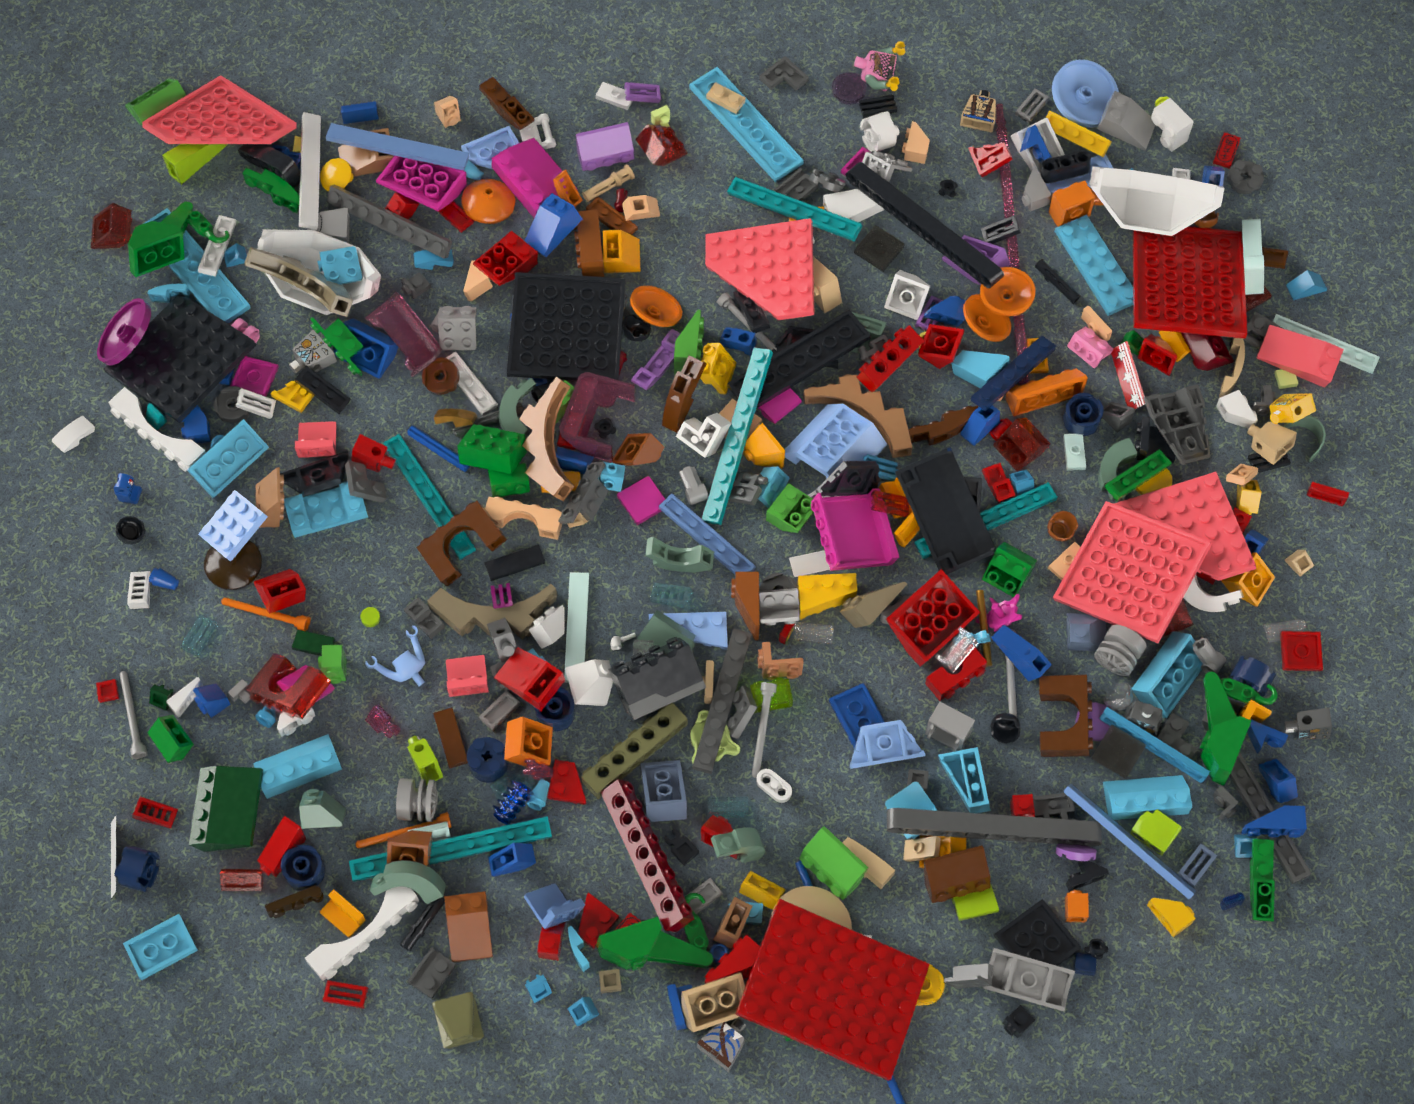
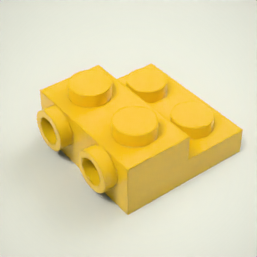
(718, 367)

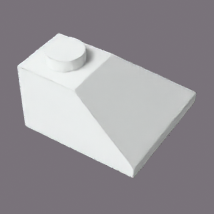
(907, 295)
(590, 682)

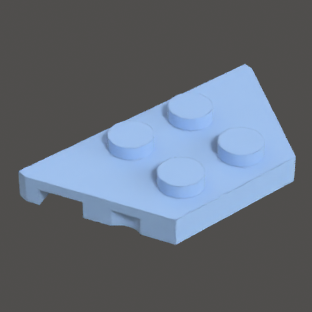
(884, 744)

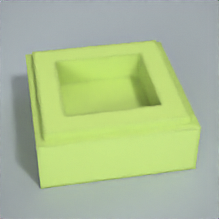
(1285, 379)

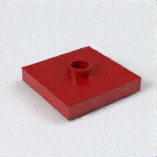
(1301, 651)

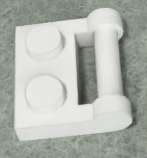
(531, 131)

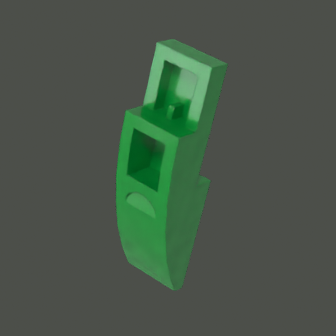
(270, 183)
(1261, 880)

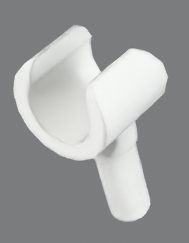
(616, 641)

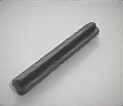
(485, 420)

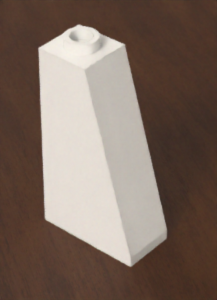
(851, 205)

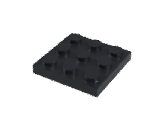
(1038, 936)

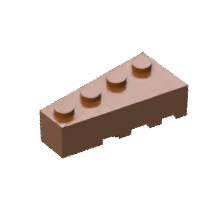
(589, 244)

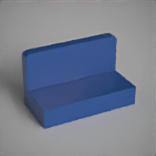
(359, 112)
(573, 460)
(675, 998)

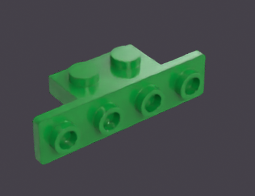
(342, 340)

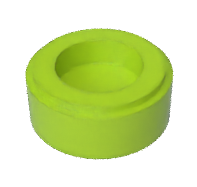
(370, 617)

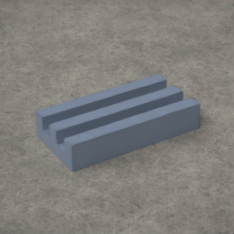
(1187, 878)

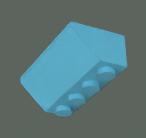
(1169, 673)
(298, 766)
(1135, 796)

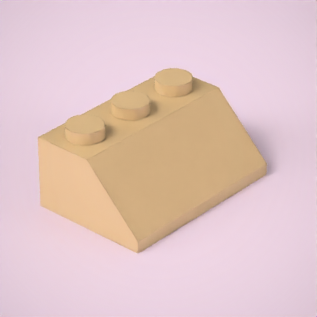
(712, 1002)

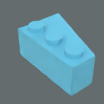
(967, 777)

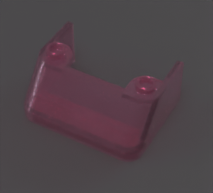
(407, 332)
(588, 394)

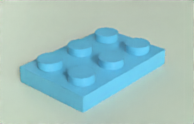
(160, 946)

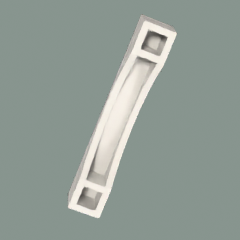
(129, 408)
(329, 957)

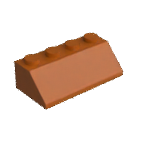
(1046, 391)

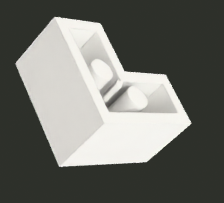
(1173, 122)
(705, 436)

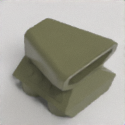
(458, 1020)

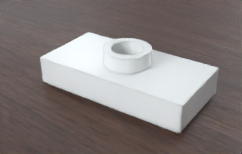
(613, 95)

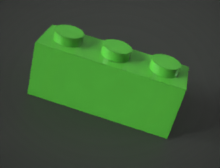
(155, 100)
(833, 863)

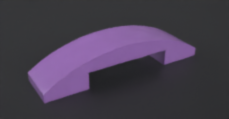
(658, 364)

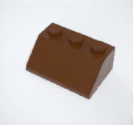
(956, 874)

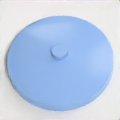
(1083, 91)

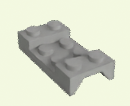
(1030, 979)

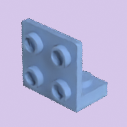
(551, 906)

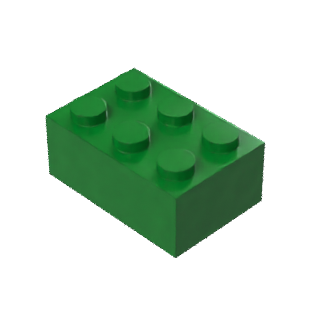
(491, 449)

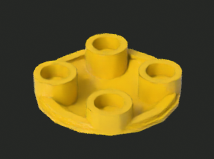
(336, 172)

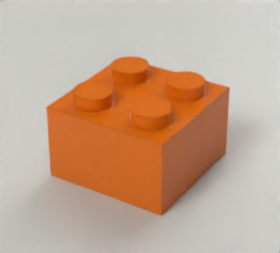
(1071, 203)
(528, 741)

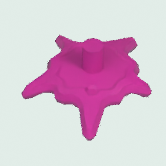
(1002, 613)

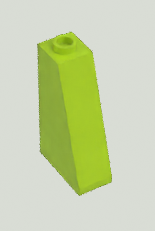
(189, 158)

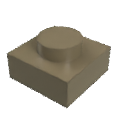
(610, 981)

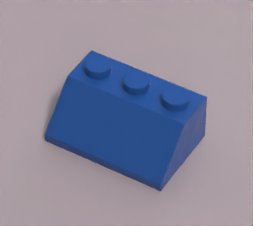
(377, 351)

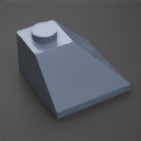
(1084, 632)

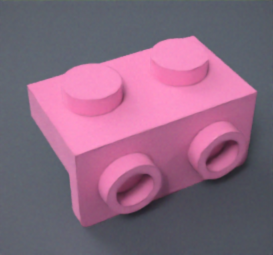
(1089, 346)

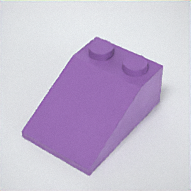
(993, 252)

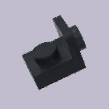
(1018, 1021)

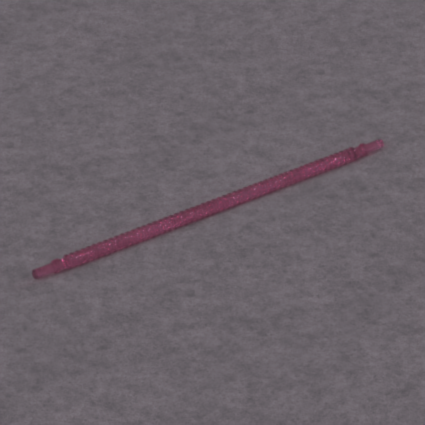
(1011, 242)

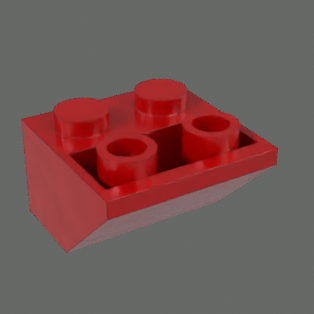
(281, 590)

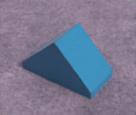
(1306, 285)

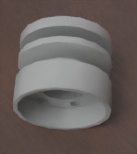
(1120, 650)
(417, 800)

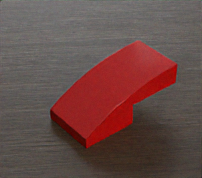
(998, 483)

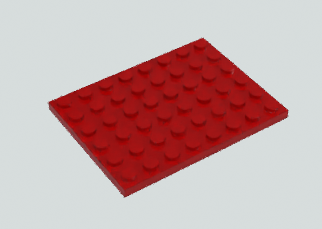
(1190, 282)
(833, 989)

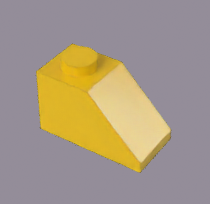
(1248, 497)
(1172, 914)

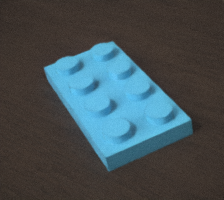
(228, 458)

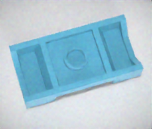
(323, 510)

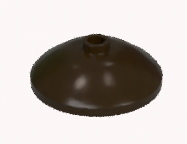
(234, 573)

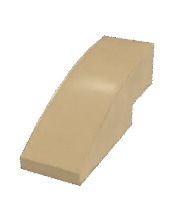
(878, 870)

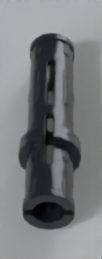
(1072, 295)
(417, 930)

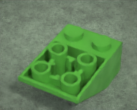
(689, 342)

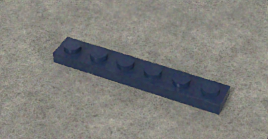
(1013, 373)

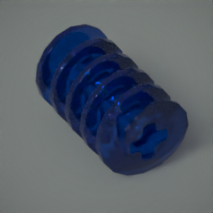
(512, 802)

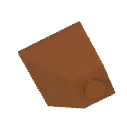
(638, 450)
(410, 847)

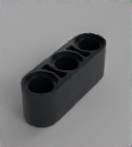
(1065, 166)

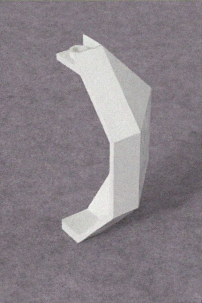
(1154, 200)
(305, 246)

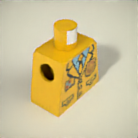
(1286, 408)

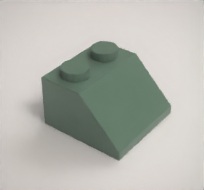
(320, 810)

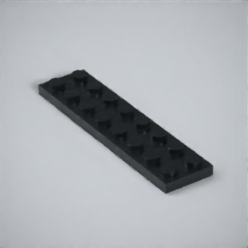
(808, 356)

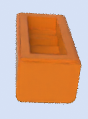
(573, 194)

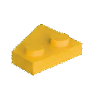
(293, 396)

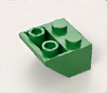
(1009, 569)

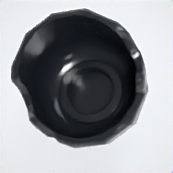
(636, 328)
(130, 530)
(1005, 728)

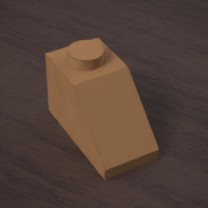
(733, 923)

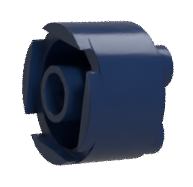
(1083, 414)
(1254, 674)
(561, 717)
(481, 750)
(299, 858)
(137, 868)

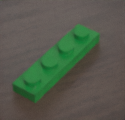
(1138, 475)

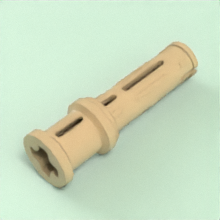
(615, 179)

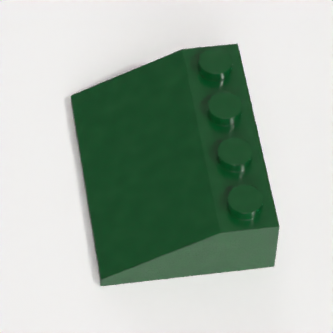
(225, 808)

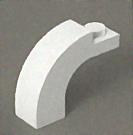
(1200, 599)

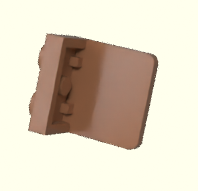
(778, 668)

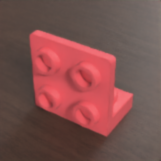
(316, 439)
(466, 676)

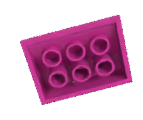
(527, 173)
(423, 181)

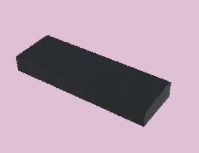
(752, 313)
(322, 389)
(514, 562)

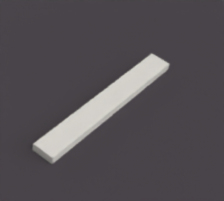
(309, 171)

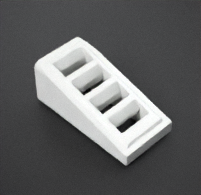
(141, 602)
(182, 699)

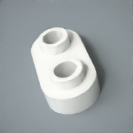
(774, 786)

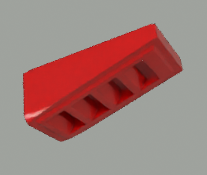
(152, 819)

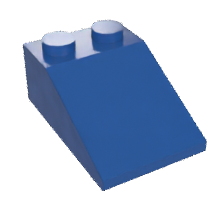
(552, 224)

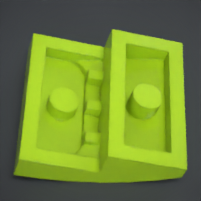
(976, 904)

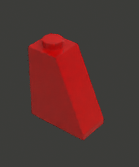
(285, 837)

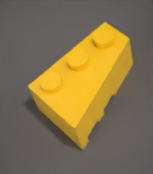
(824, 591)

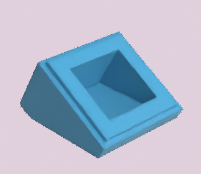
(235, 255)
(1022, 481)
(1243, 846)
(583, 1010)

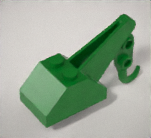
(162, 244)
(1226, 730)
(646, 942)

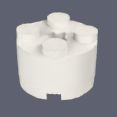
(879, 132)

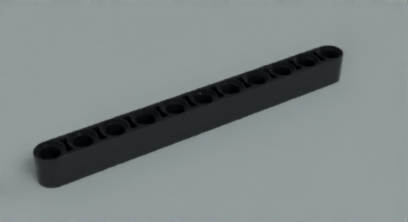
(924, 225)

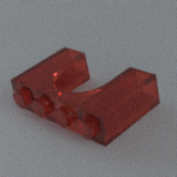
(293, 701)

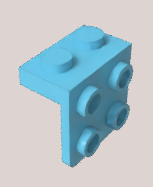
(340, 265)
(911, 798)

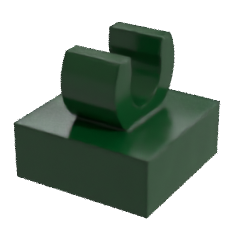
(159, 696)

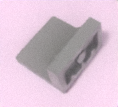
(884, 164)
(779, 606)

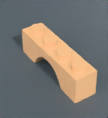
(545, 519)

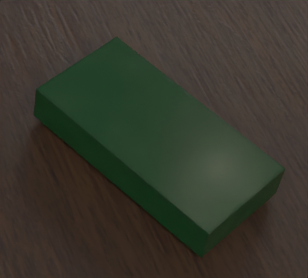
(311, 642)

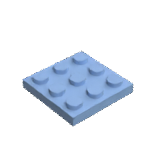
(232, 525)

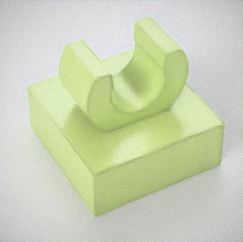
(661, 116)

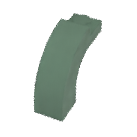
(507, 412)
(1115, 457)
(679, 559)
(740, 841)
(411, 875)

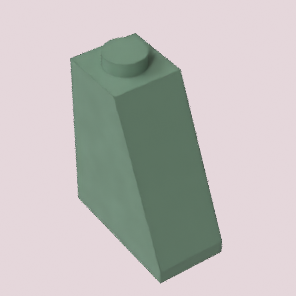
(662, 628)

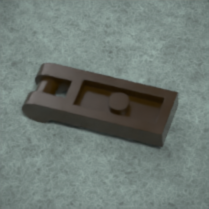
(295, 901)

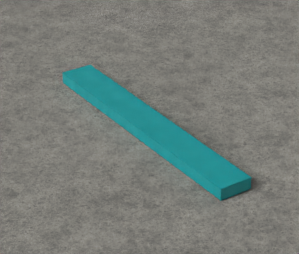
(794, 208)
(426, 492)
(1006, 511)

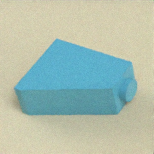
(978, 366)

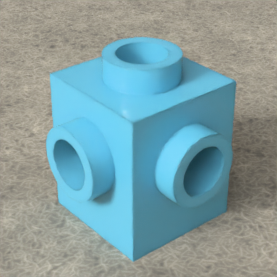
(612, 476)

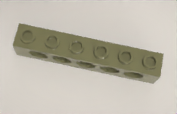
(632, 760)

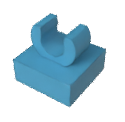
(538, 988)

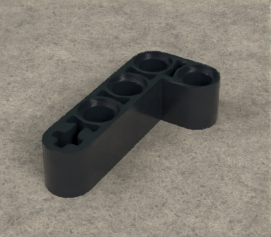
(272, 160)

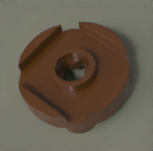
(448, 383)

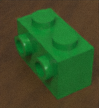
(509, 484)
(170, 738)

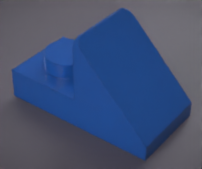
(1034, 139)
(1259, 733)

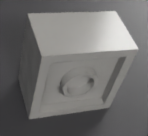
(949, 727)

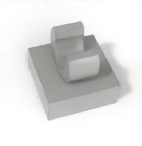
(239, 691)

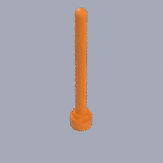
(301, 622)
(384, 837)

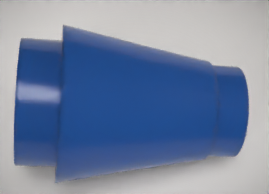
(163, 579)

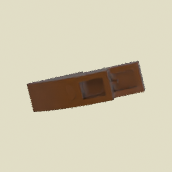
(505, 105)
(680, 394)
(951, 424)

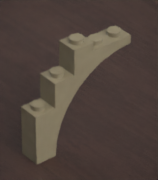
(291, 270)
(463, 615)

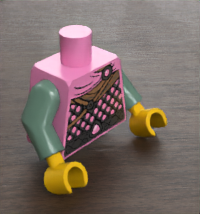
(879, 67)

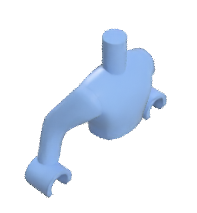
(406, 664)

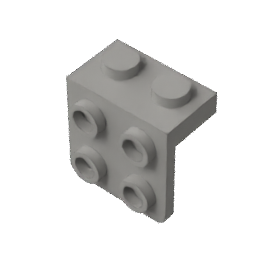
(457, 328)

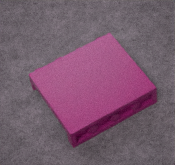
(853, 532)

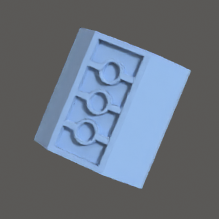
(835, 437)

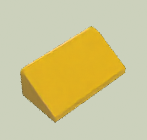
(761, 890)

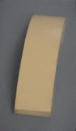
(1238, 348)

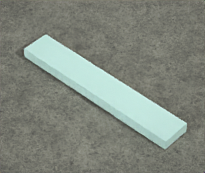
(1351, 354)
(576, 620)

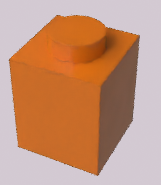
(1076, 906)

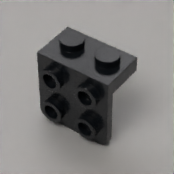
(1150, 441)

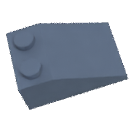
(663, 791)

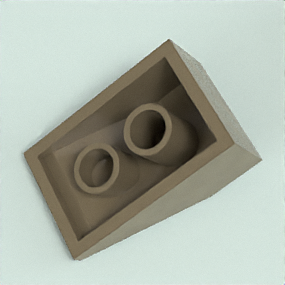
(867, 607)

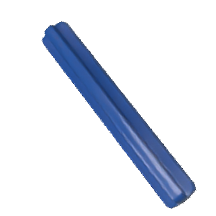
(436, 447)

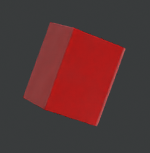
(940, 345)

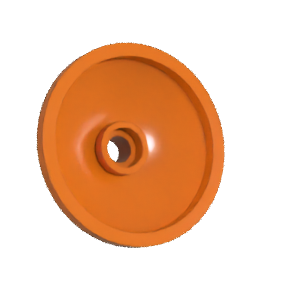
(488, 201)
(1014, 285)
(655, 306)
(984, 322)

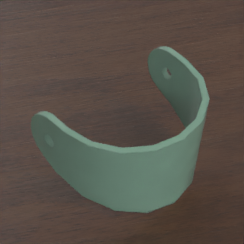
(1314, 425)

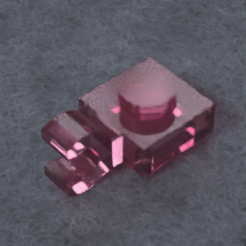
(379, 721)
(538, 771)

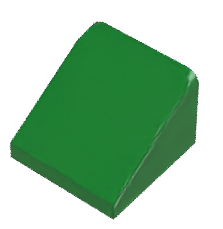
(1134, 340)

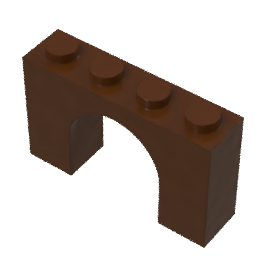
(436, 547)
(1076, 739)

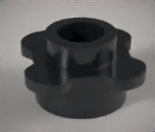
(948, 184)
(605, 423)
(1096, 948)

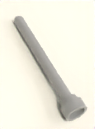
(726, 302)
(1011, 686)
(768, 690)
(137, 749)

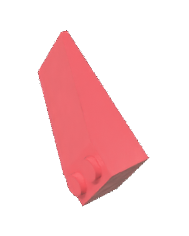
(1300, 355)

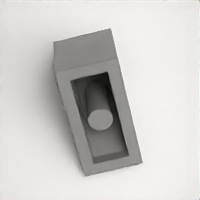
(1036, 192)

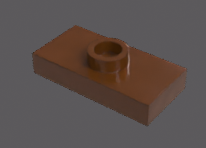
(1275, 257)

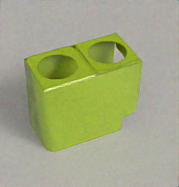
(1157, 829)

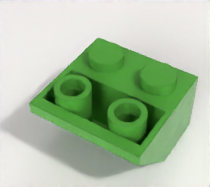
(790, 510)

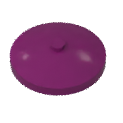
(124, 332)

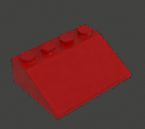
(931, 617)

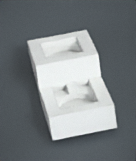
(72, 433)

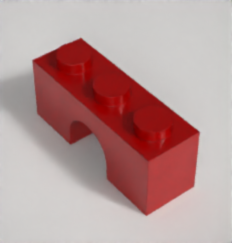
(944, 684)

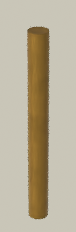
(984, 625)

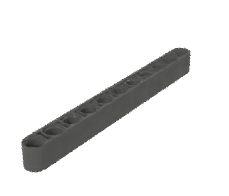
(994, 827)

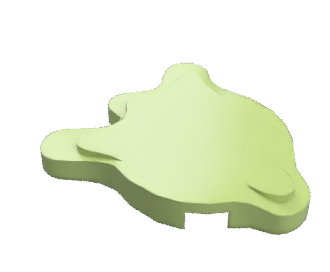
(727, 745)

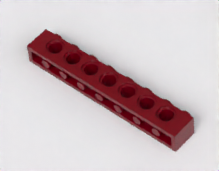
(638, 847)

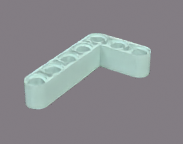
(1253, 256)

